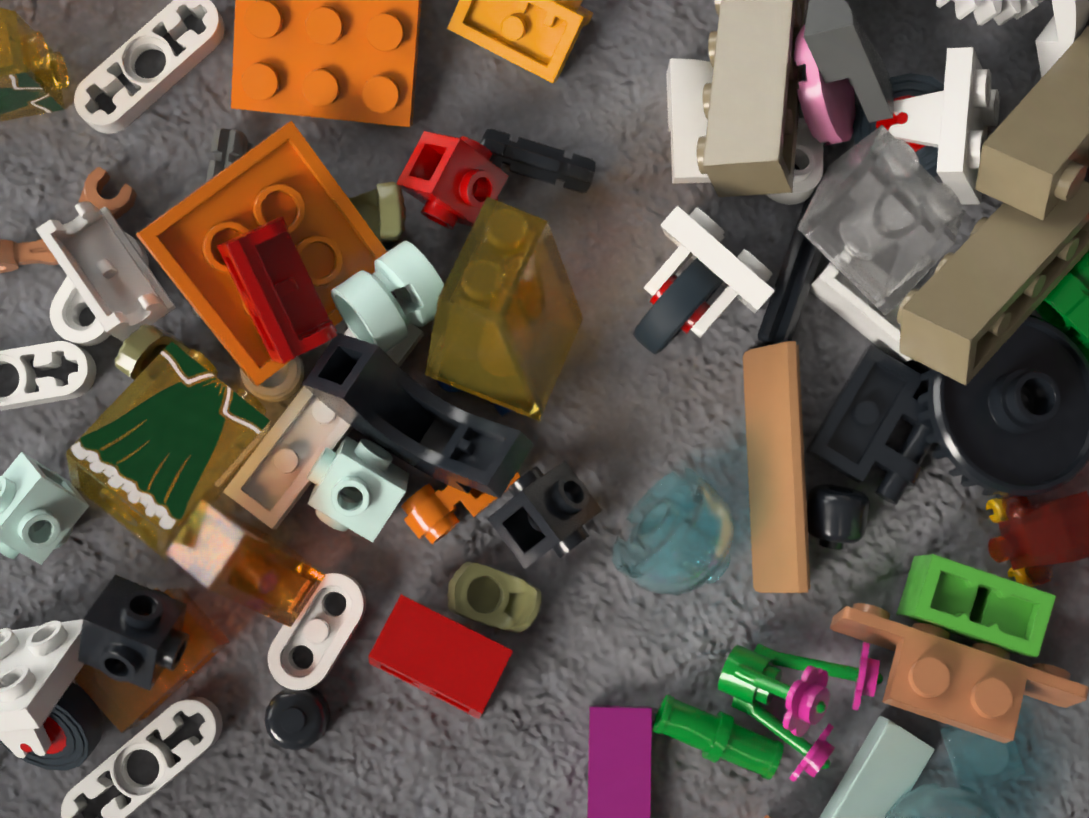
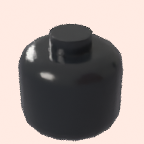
(837, 515)
(297, 718)

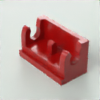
(277, 291)
(439, 656)

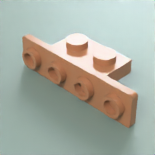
(955, 682)

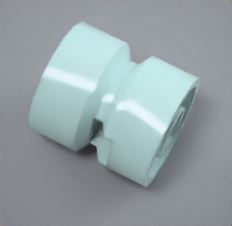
(372, 309)

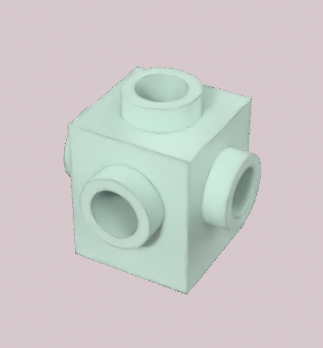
(356, 487)
(36, 509)

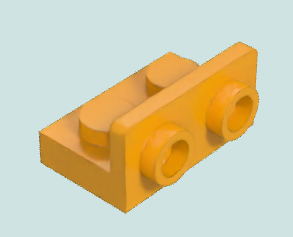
(525, 32)

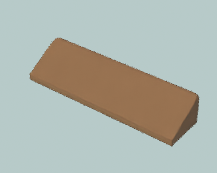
(776, 469)

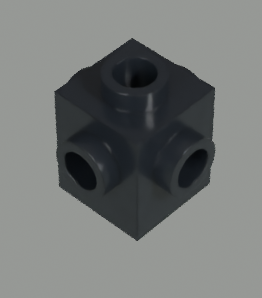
(545, 514)
(133, 633)

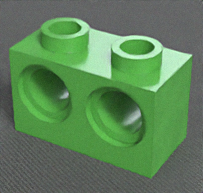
(976, 604)

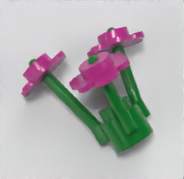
(752, 678)

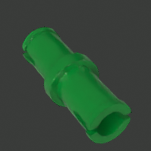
(718, 737)

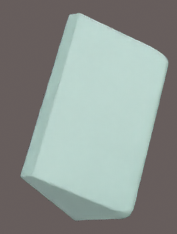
(880, 773)

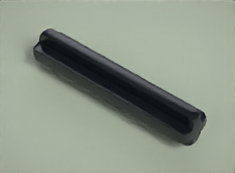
(791, 286)

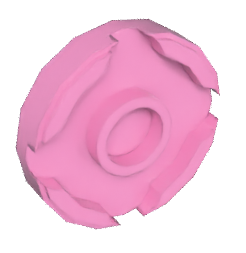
(825, 106)

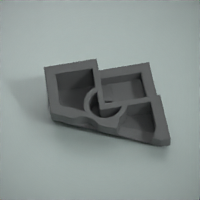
(845, 52)

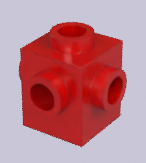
(451, 178)

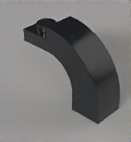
(413, 423)

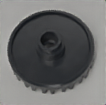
(1019, 418)

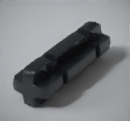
(539, 161)

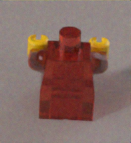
(1039, 535)

